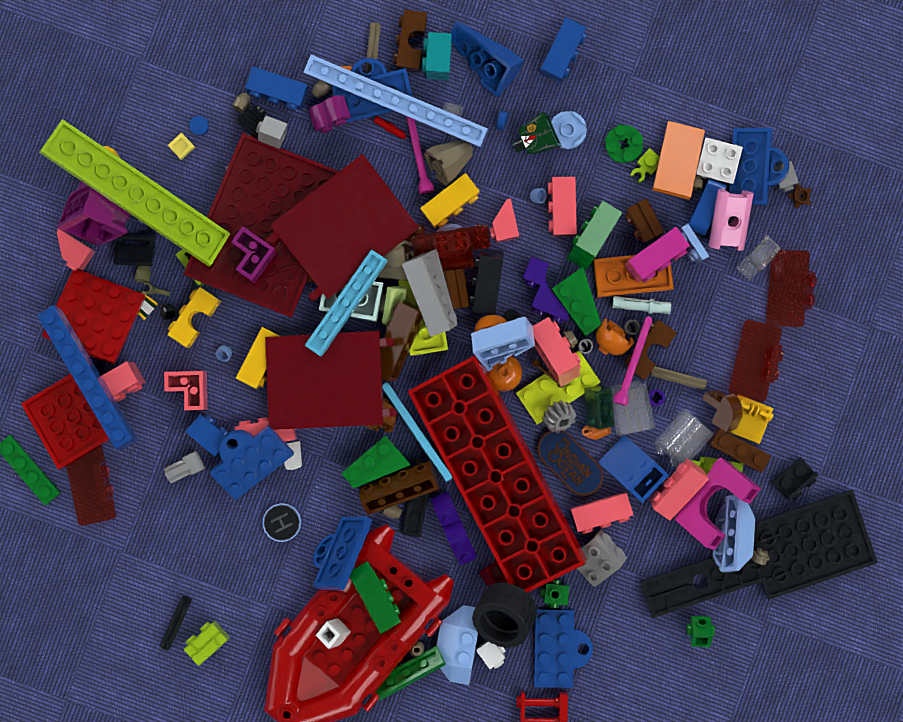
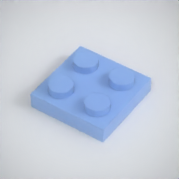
(695, 252)

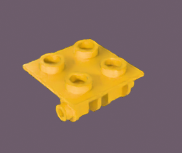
(753, 420)

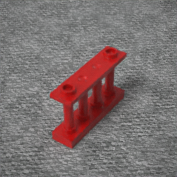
(559, 703)

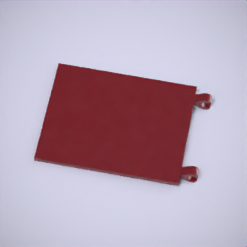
(341, 224)
(328, 389)

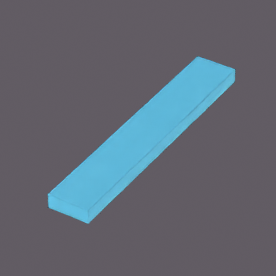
(346, 303)
(412, 426)

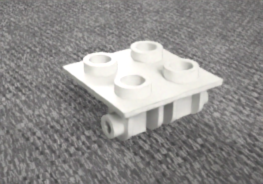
(719, 160)

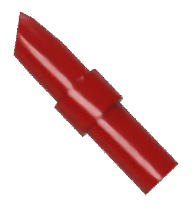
(389, 127)

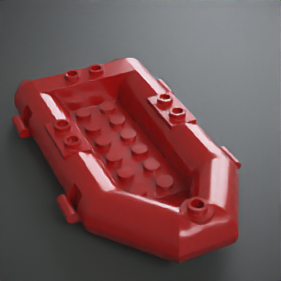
(330, 684)

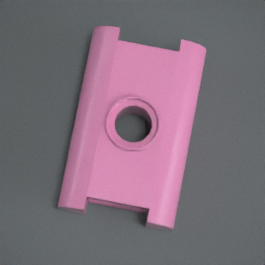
(735, 232)

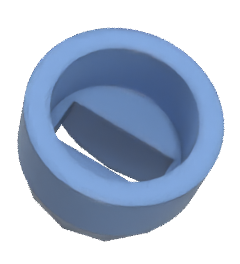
(538, 195)
(224, 357)

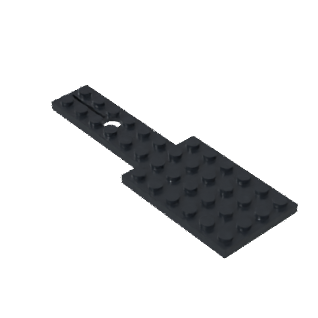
(803, 550)

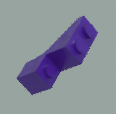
(544, 301)
(453, 528)

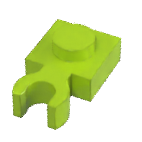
(648, 164)

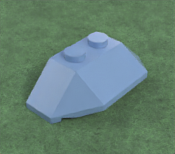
(739, 526)
(457, 644)

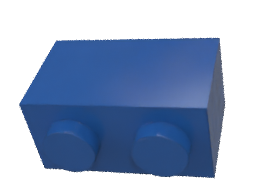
(207, 433)

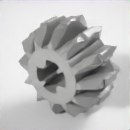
(559, 416)

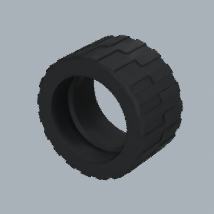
(497, 628)

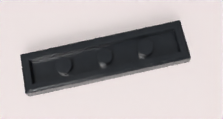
(415, 512)

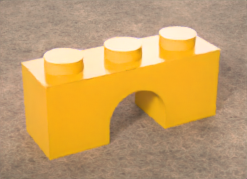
(182, 329)

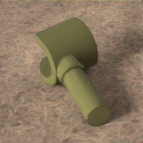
(155, 290)

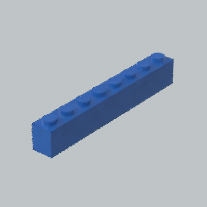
(87, 377)

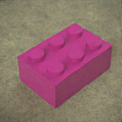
(657, 256)

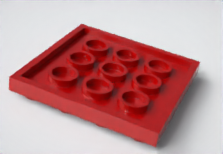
(99, 313)
(65, 422)

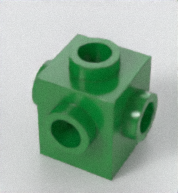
(560, 598)
(700, 631)

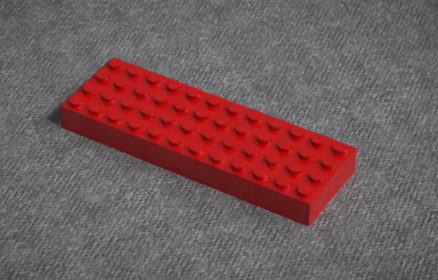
(497, 475)

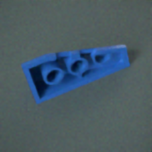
(492, 62)

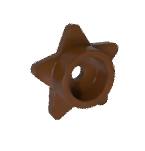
(805, 196)

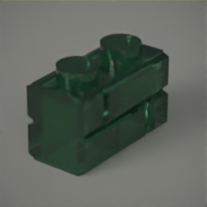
(599, 407)

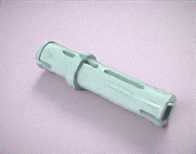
(641, 305)

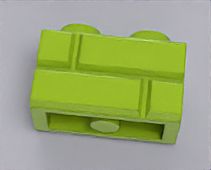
(206, 643)

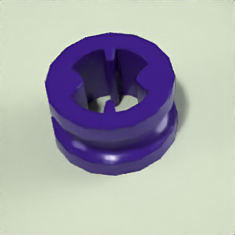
(659, 402)

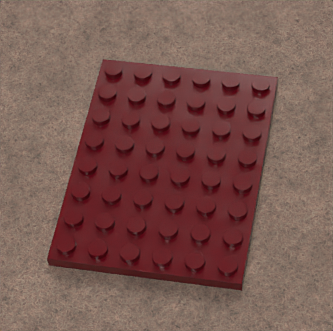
(253, 194)

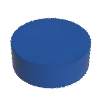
(502, 120)
(199, 125)

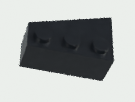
(487, 281)

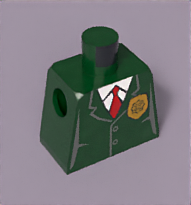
(537, 136)

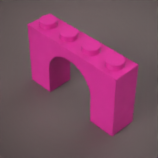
(694, 513)

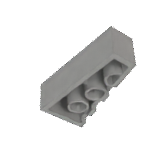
(431, 291)

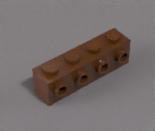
(403, 330)
(398, 488)

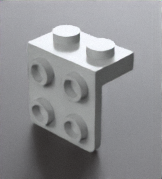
(602, 558)

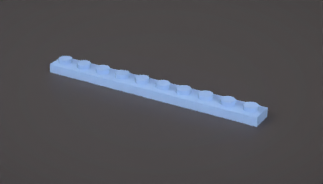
(395, 100)

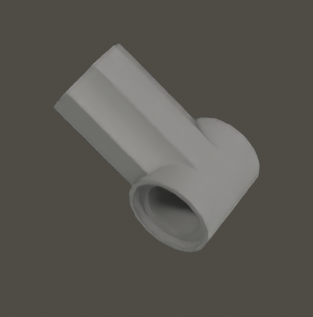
(187, 466)

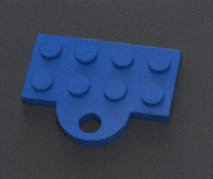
(362, 108)
(757, 163)
(249, 460)
(340, 553)
(557, 648)

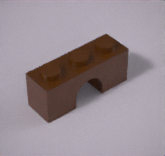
(412, 24)
(658, 334)
(739, 450)

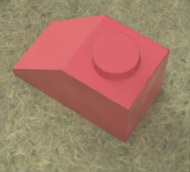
(504, 224)
(74, 251)

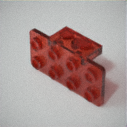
(453, 245)
(790, 288)
(756, 360)
(91, 488)

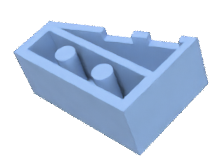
(502, 341)

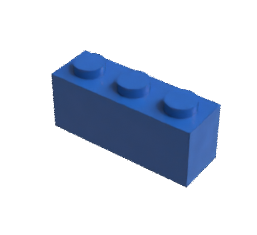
(563, 50)
(276, 88)

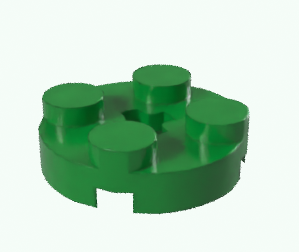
(622, 133)

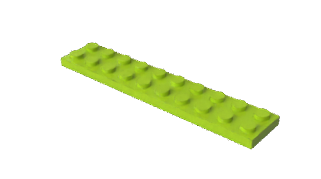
(134, 192)

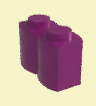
(329, 114)

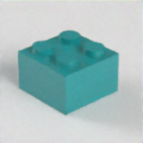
(438, 53)

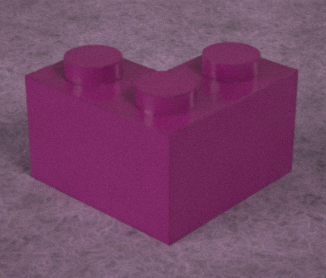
(257, 254)

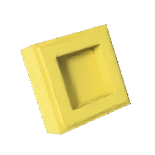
(181, 146)

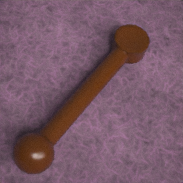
(536, 363)

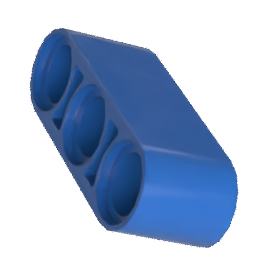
(705, 207)

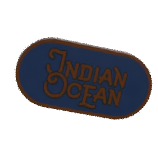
(570, 462)

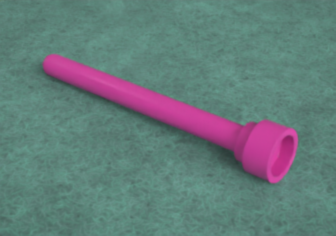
(425, 185)
(622, 397)

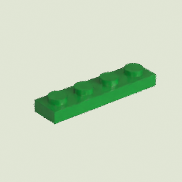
(28, 470)
(411, 672)

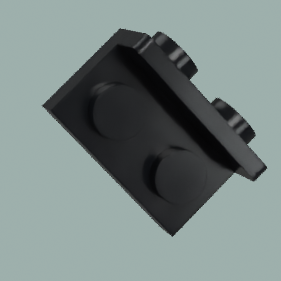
(794, 479)

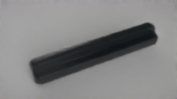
(175, 622)

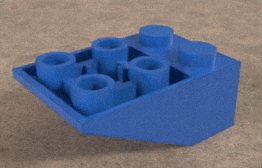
(633, 468)

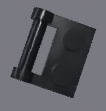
(135, 254)

